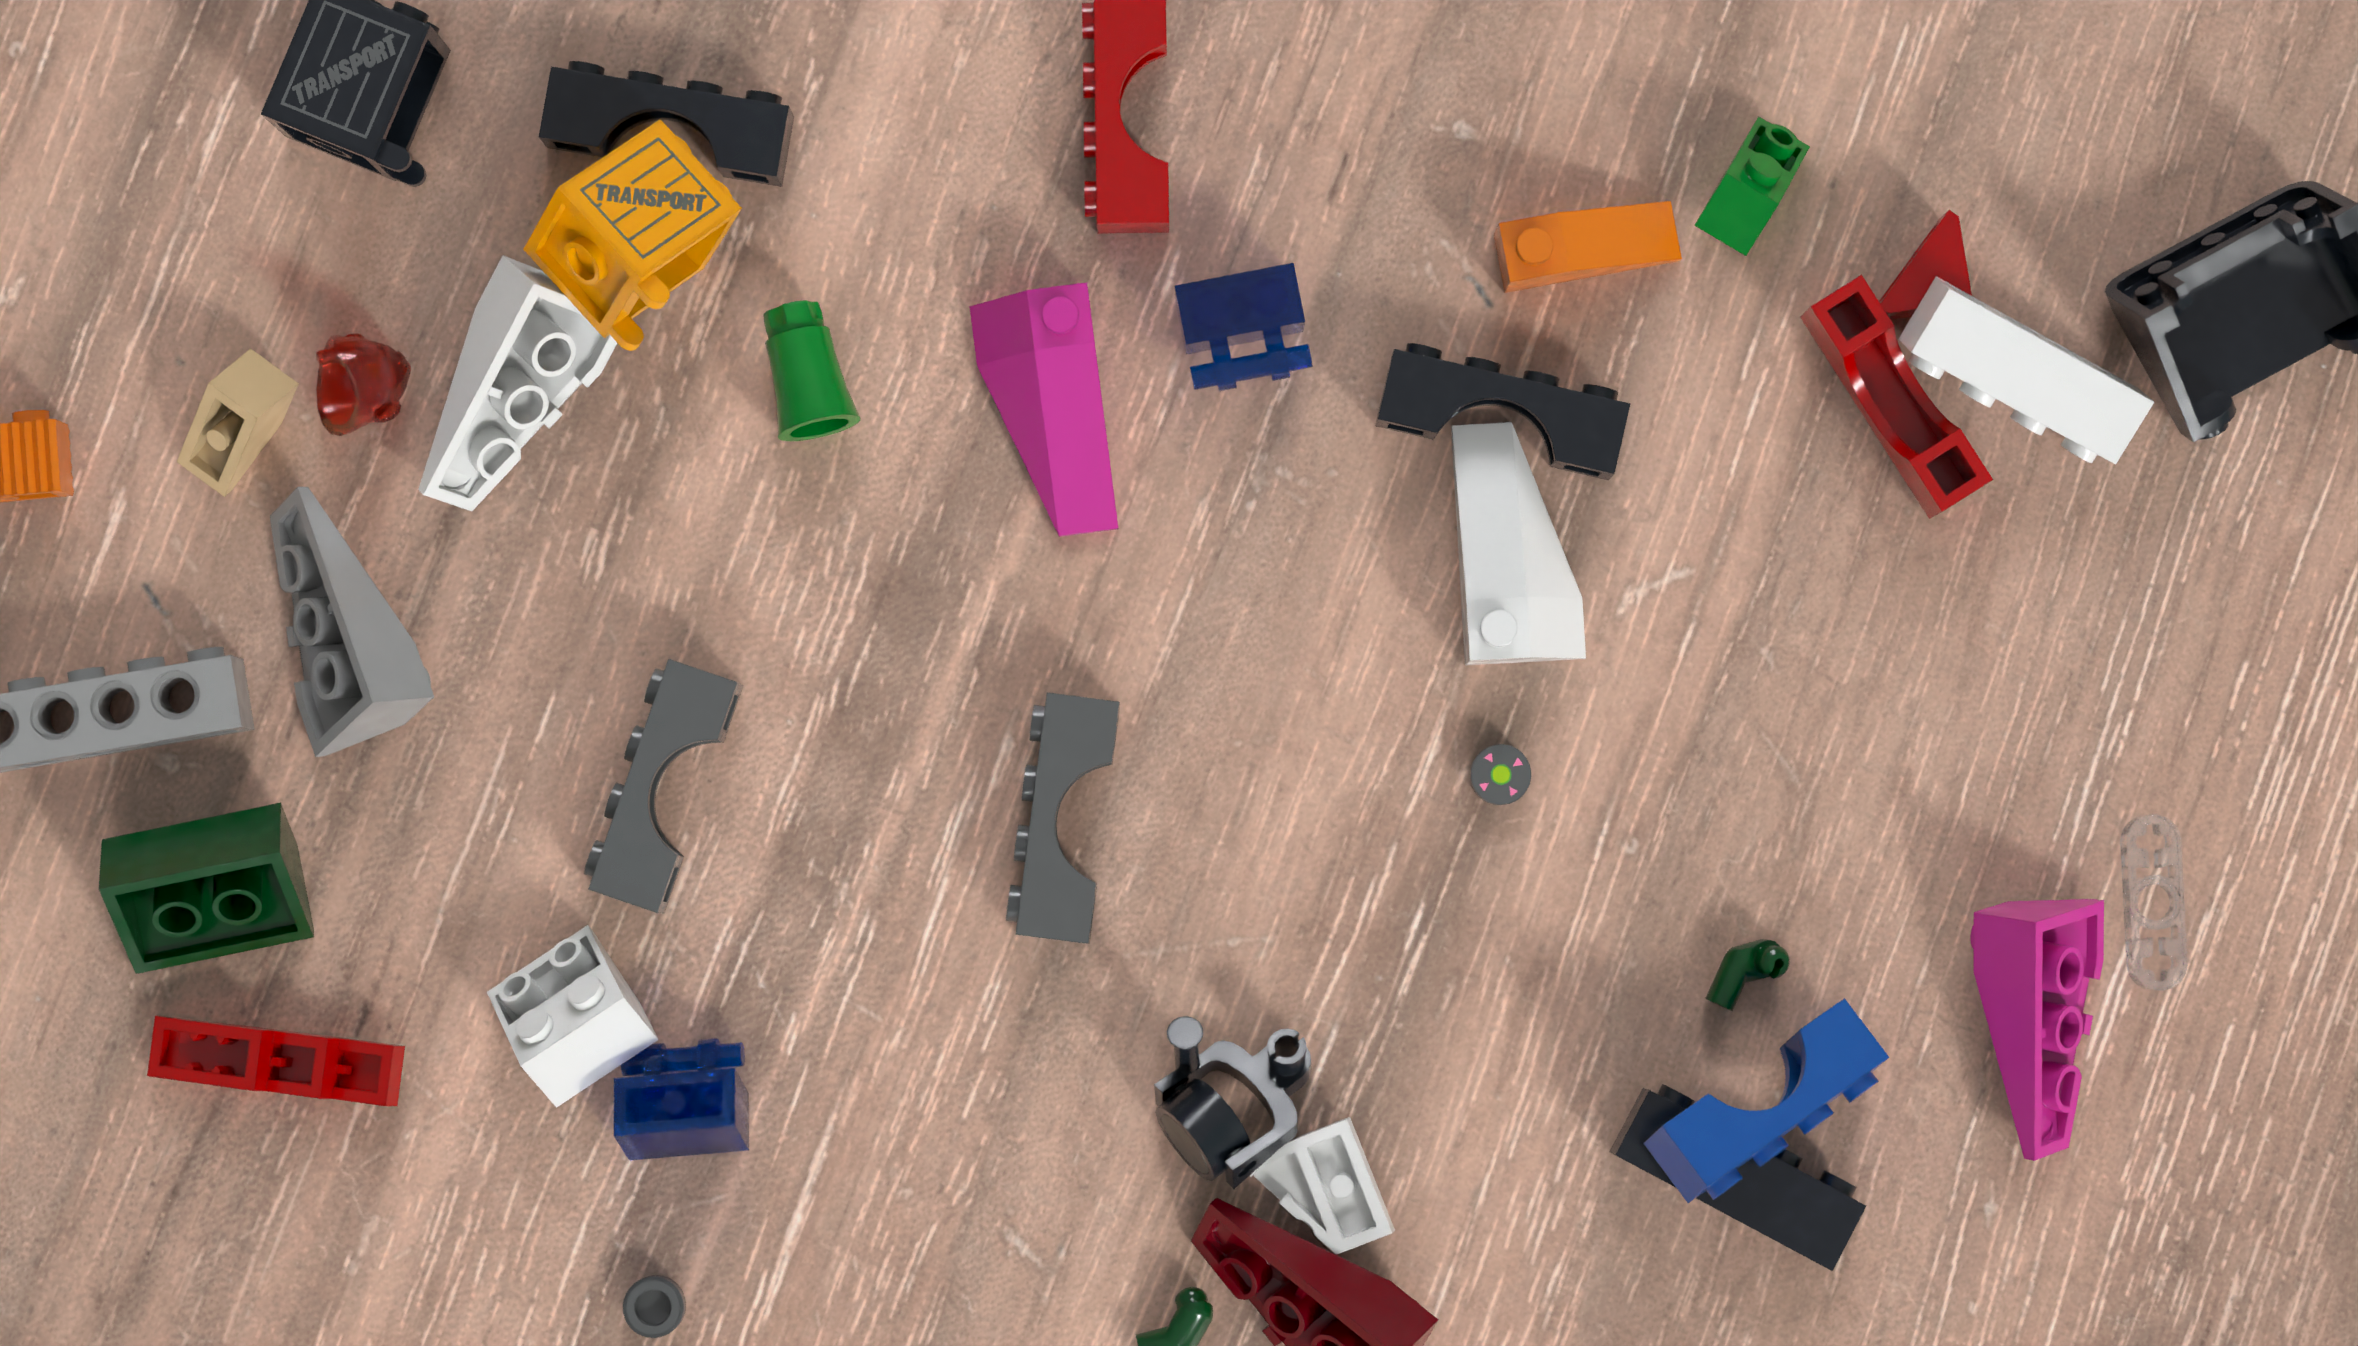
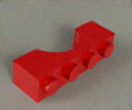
(1129, 183)
(1869, 362)

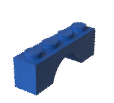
(1714, 1139)

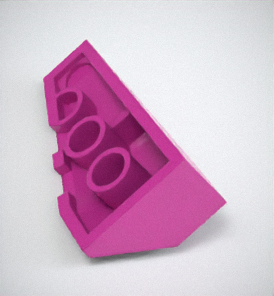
(1046, 384)
(2033, 987)

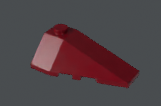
(1304, 1289)

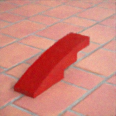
(276, 1061)

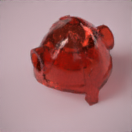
(359, 383)

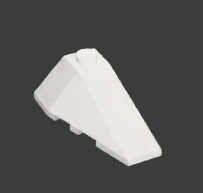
(513, 374)
(1512, 568)

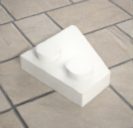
(1329, 1186)

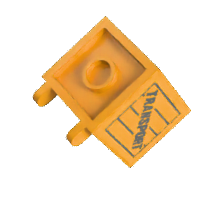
(632, 230)

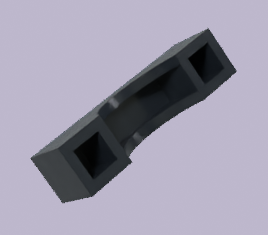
(593, 111)
(1578, 428)

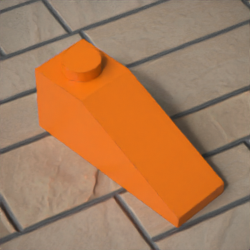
(1585, 244)

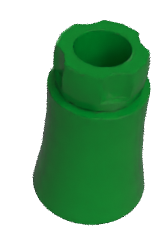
(806, 374)

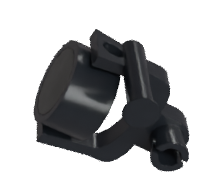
(1201, 1121)

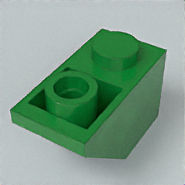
(1752, 185)

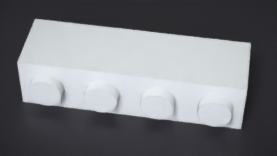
(2024, 371)

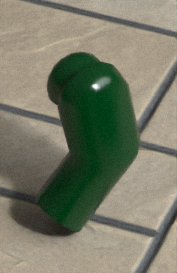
(1743, 965)
(1187, 1323)

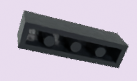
(1772, 1199)

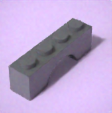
(1074, 740)
(636, 858)

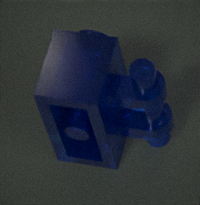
(1240, 311)
(684, 1110)

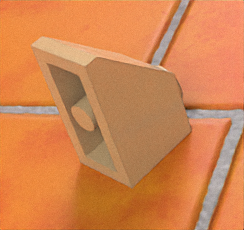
(236, 420)

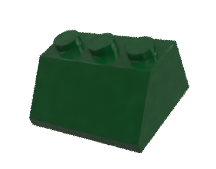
(205, 888)

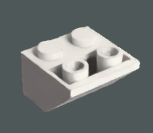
(571, 1016)

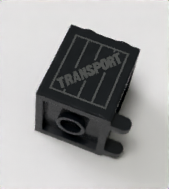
(359, 83)

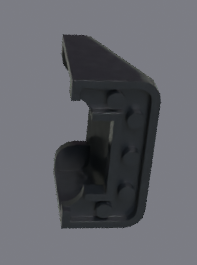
(2242, 301)

